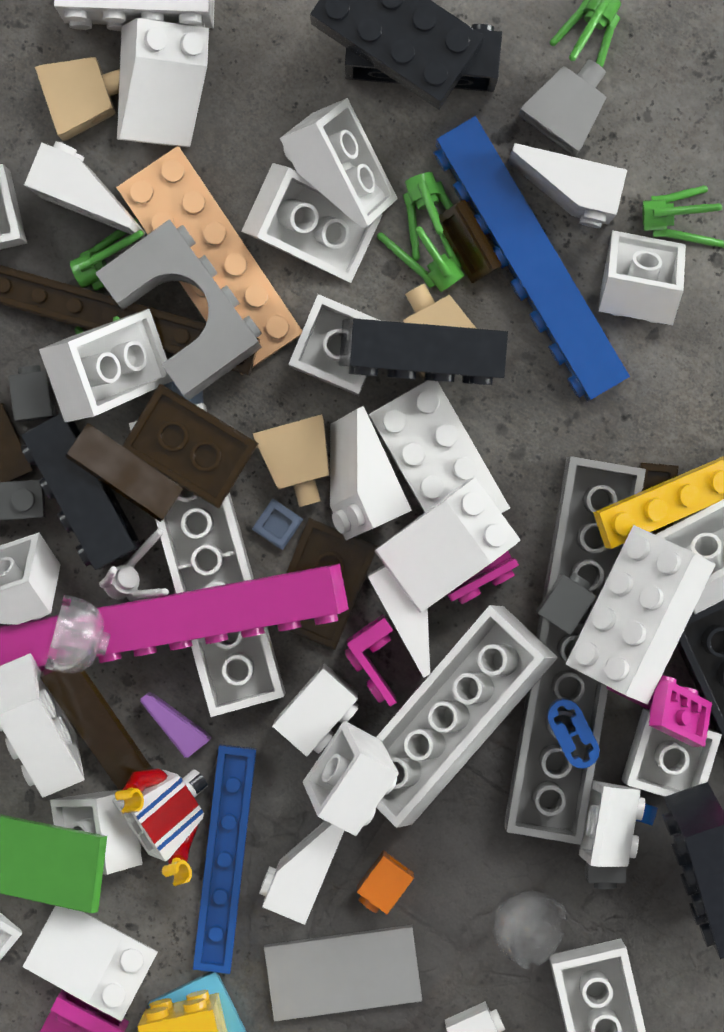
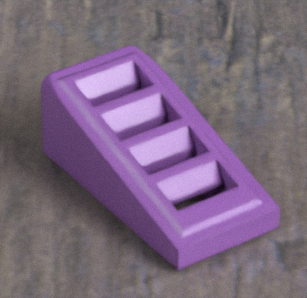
(180, 730)

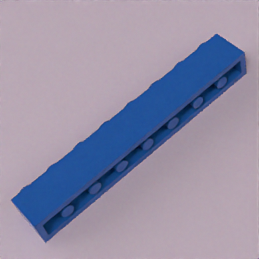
(530, 259)

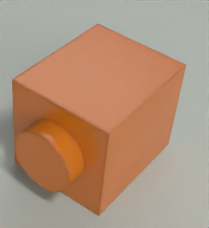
(384, 883)

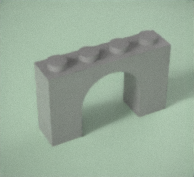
(168, 257)

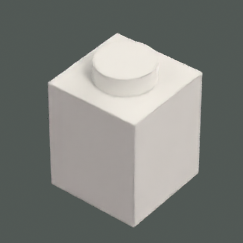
(475, 1020)

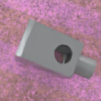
(567, 106)

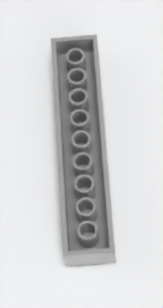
(546, 791)

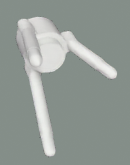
(124, 579)

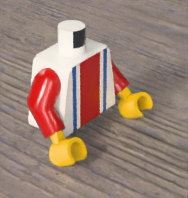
(164, 815)

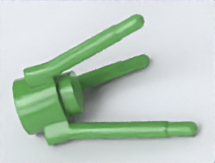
(597, 16)
(424, 193)
(660, 213)
(93, 259)
(443, 270)

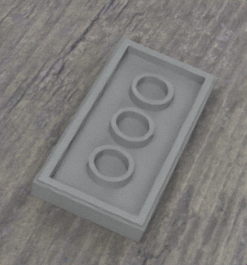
(343, 973)

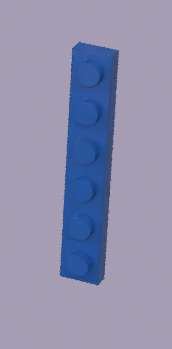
(224, 859)

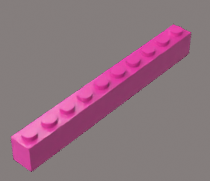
(197, 614)

